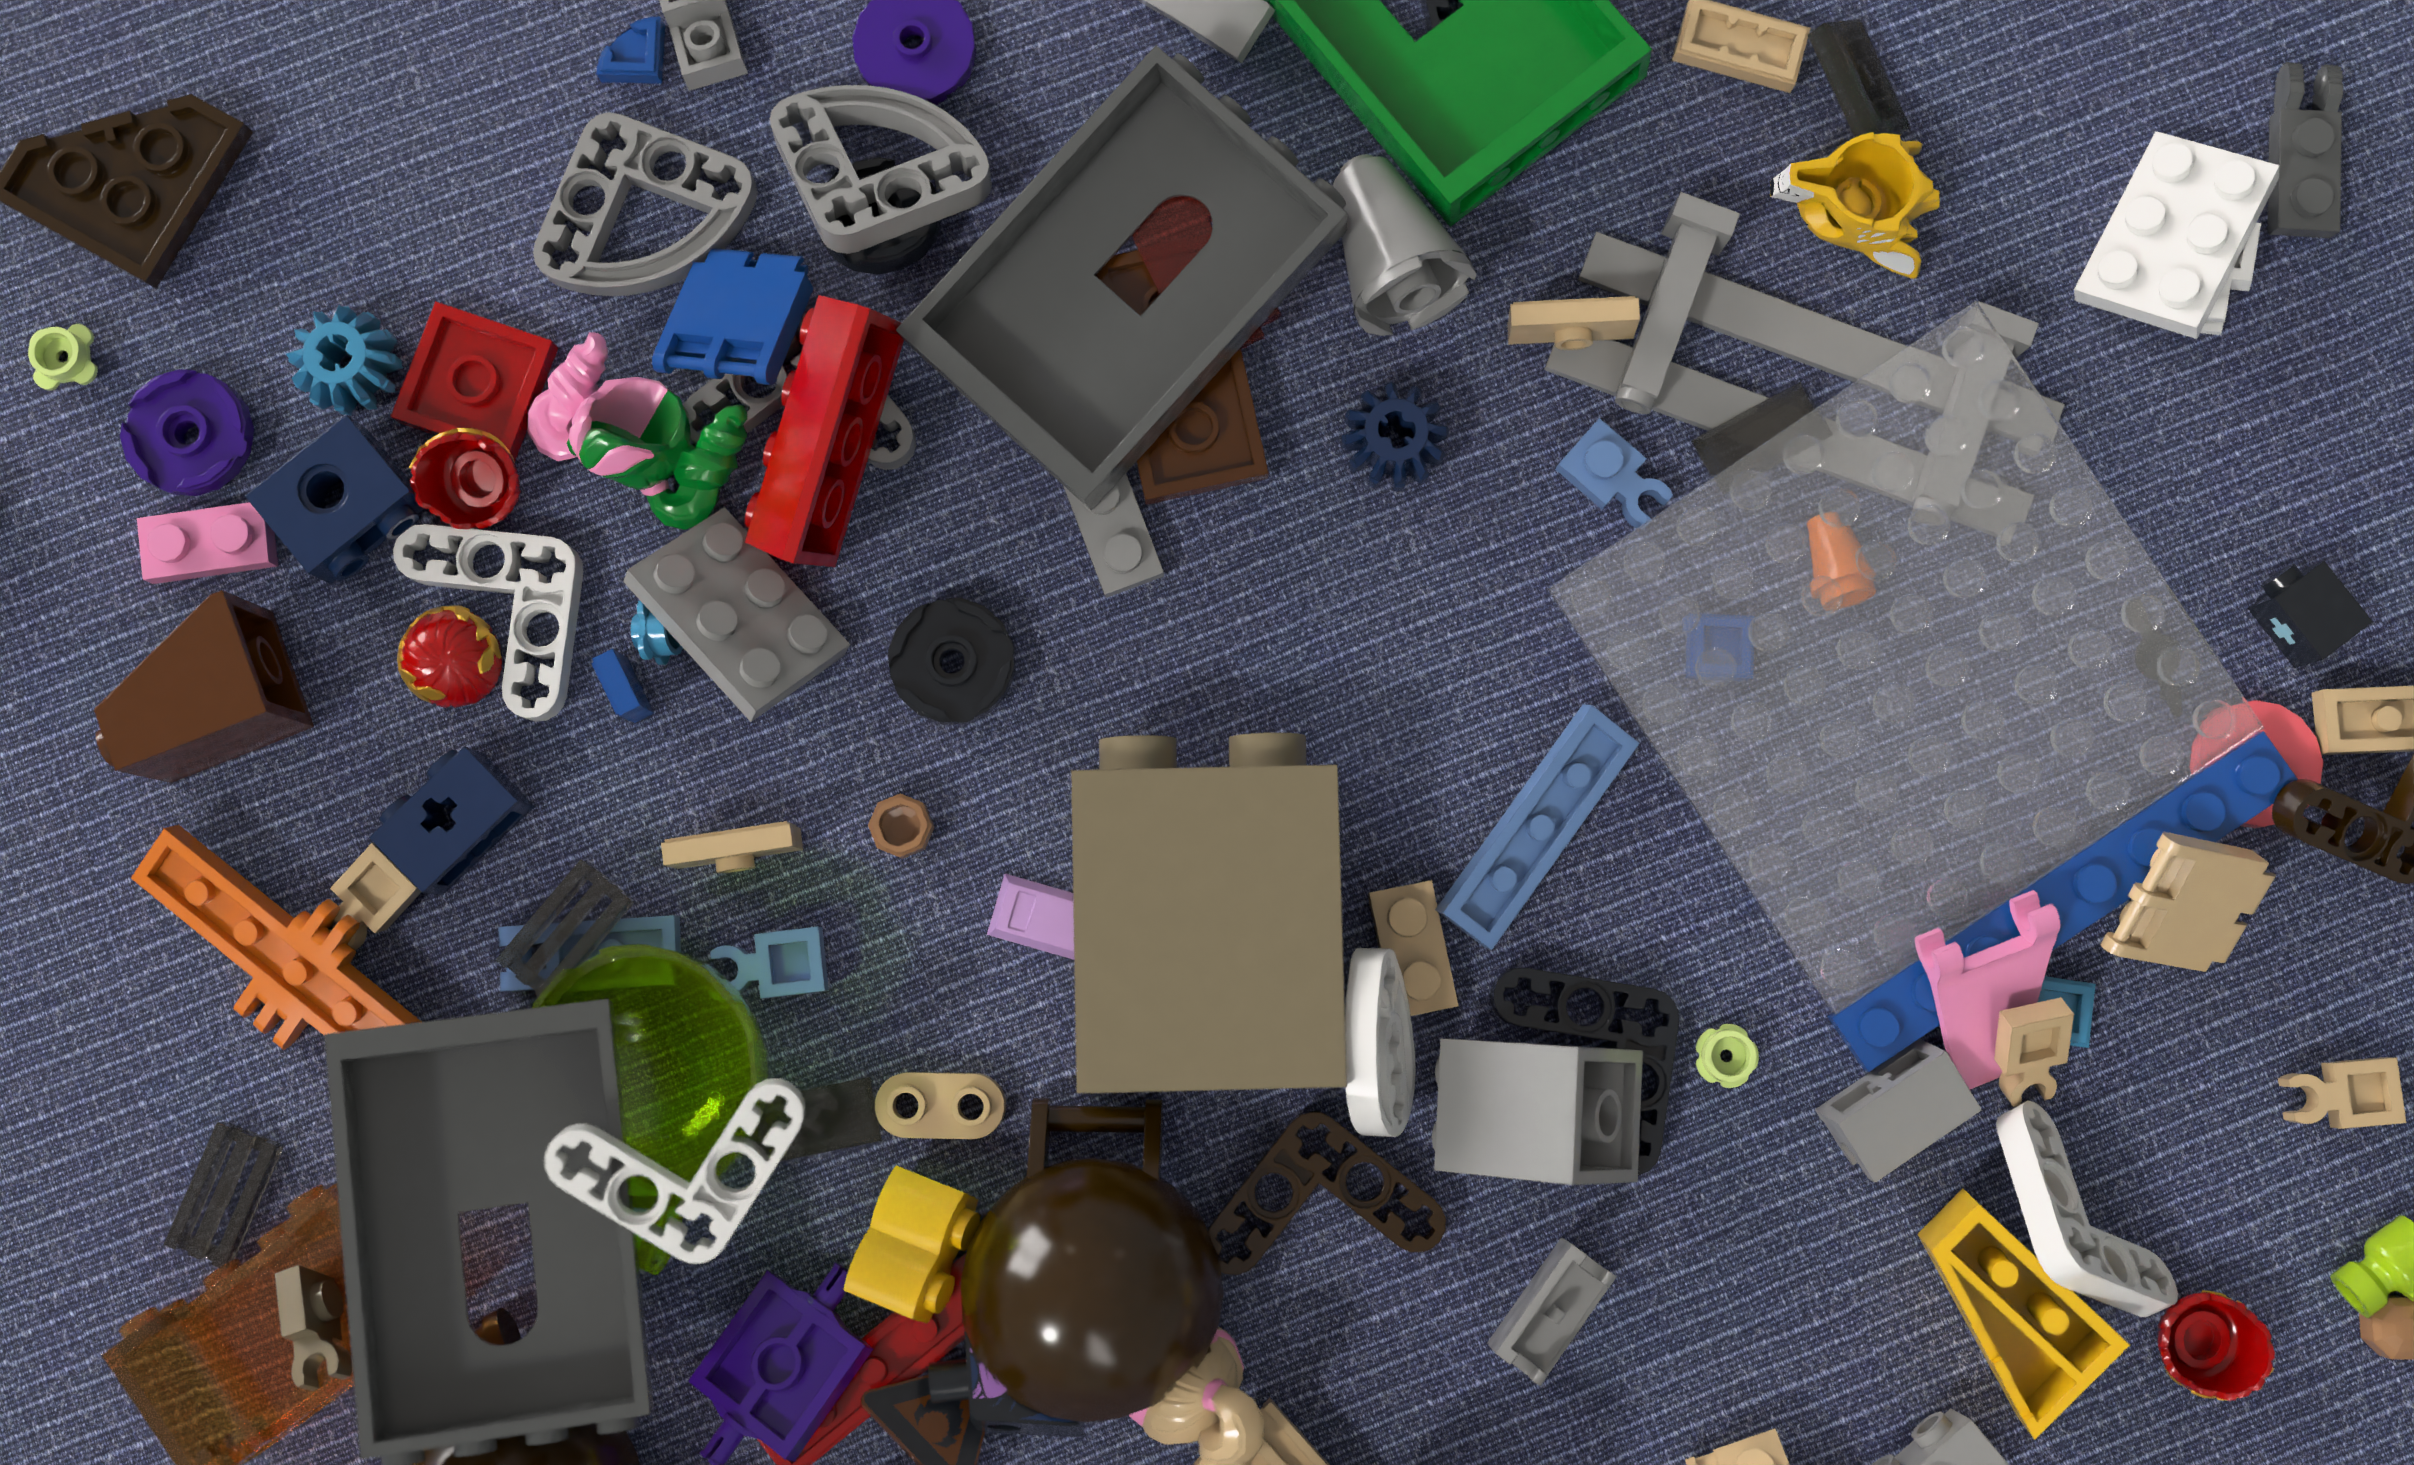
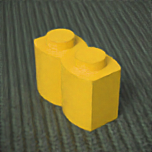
(912, 1245)

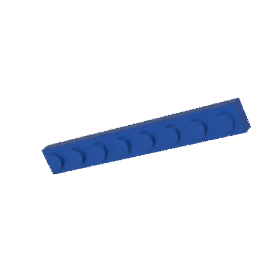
(2079, 888)

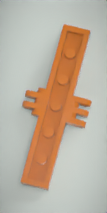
(294, 962)

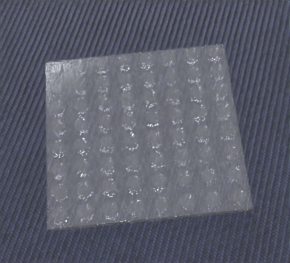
(1905, 657)

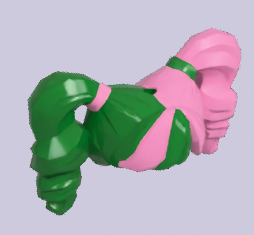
(636, 435)

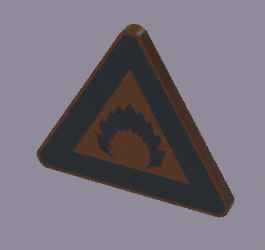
(923, 1429)

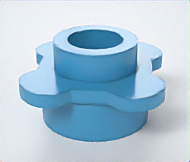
(651, 637)

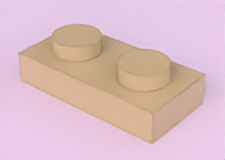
(2364, 720)
(1413, 930)

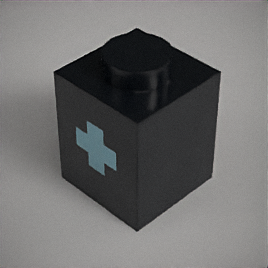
(2308, 613)

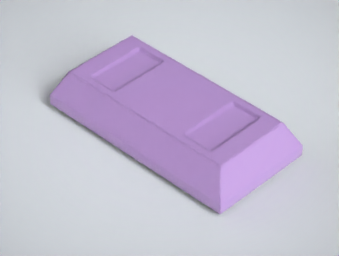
(1034, 916)

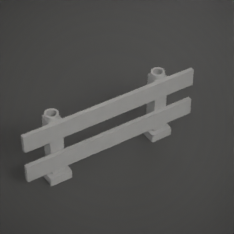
(1681, 290)

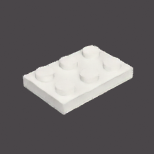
(2176, 234)

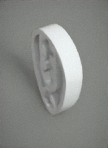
(1378, 1044)

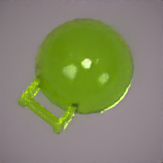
(683, 1060)

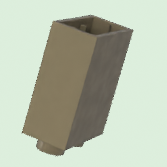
(1207, 919)

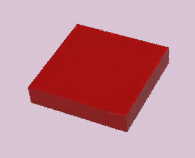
(474, 377)

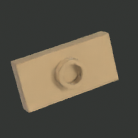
(1741, 44)
(1573, 322)
(733, 848)

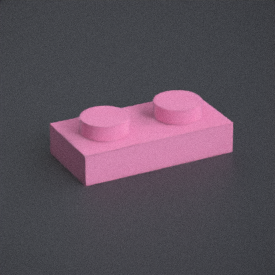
(205, 543)

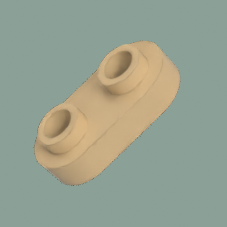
(939, 1105)

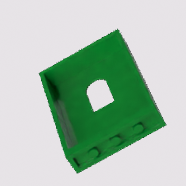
(1476, 90)

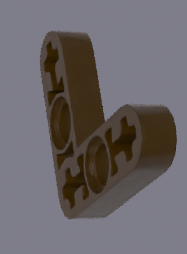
(2382, 833)
(1304, 1177)

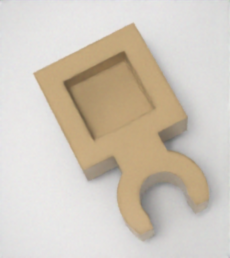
(373, 893)
(2030, 1043)
(2352, 1094)

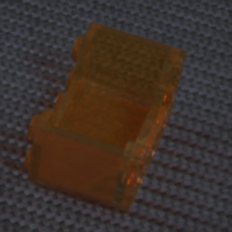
(216, 1369)

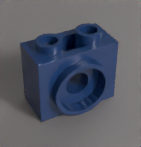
(373, 508)

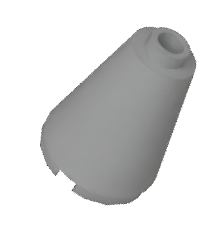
(1396, 250)

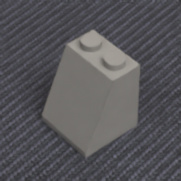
(1538, 1111)

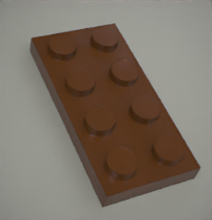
(1217, 434)

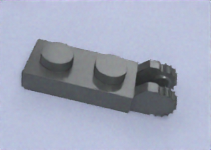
(2308, 152)

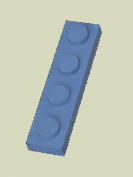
(1537, 826)

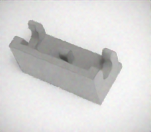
(1898, 1109)
(1551, 1311)

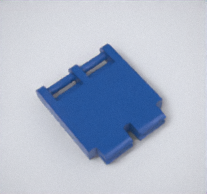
(735, 316)

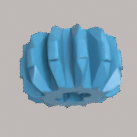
(328, 344)

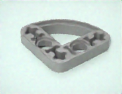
(636, 168)
(846, 194)

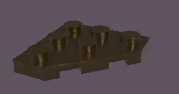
(127, 181)

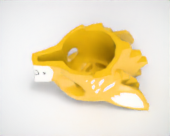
(1864, 198)

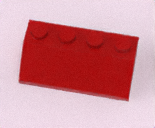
(824, 433)

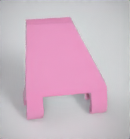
(1977, 987)

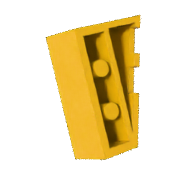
(2031, 1330)

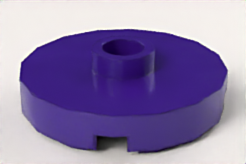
(926, 71)
(157, 429)

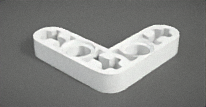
(531, 598)
(705, 1191)
(2063, 1240)

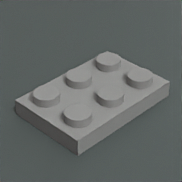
(736, 614)

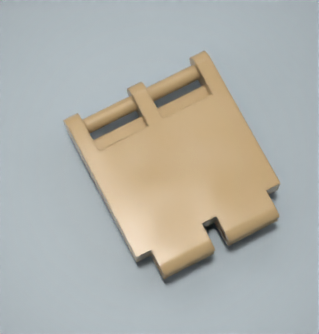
(2190, 903)

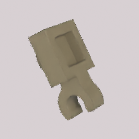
(310, 1318)

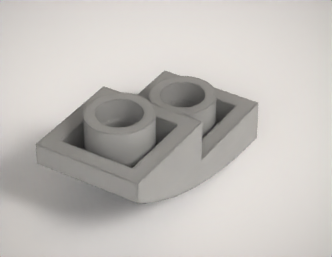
(1222, 24)
(704, 41)

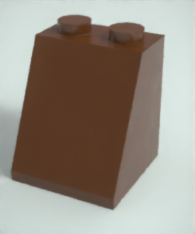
(204, 695)

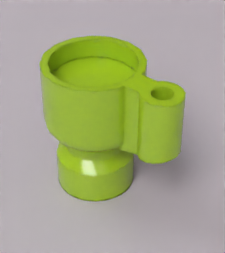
(2385, 1269)

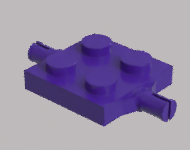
(779, 1366)

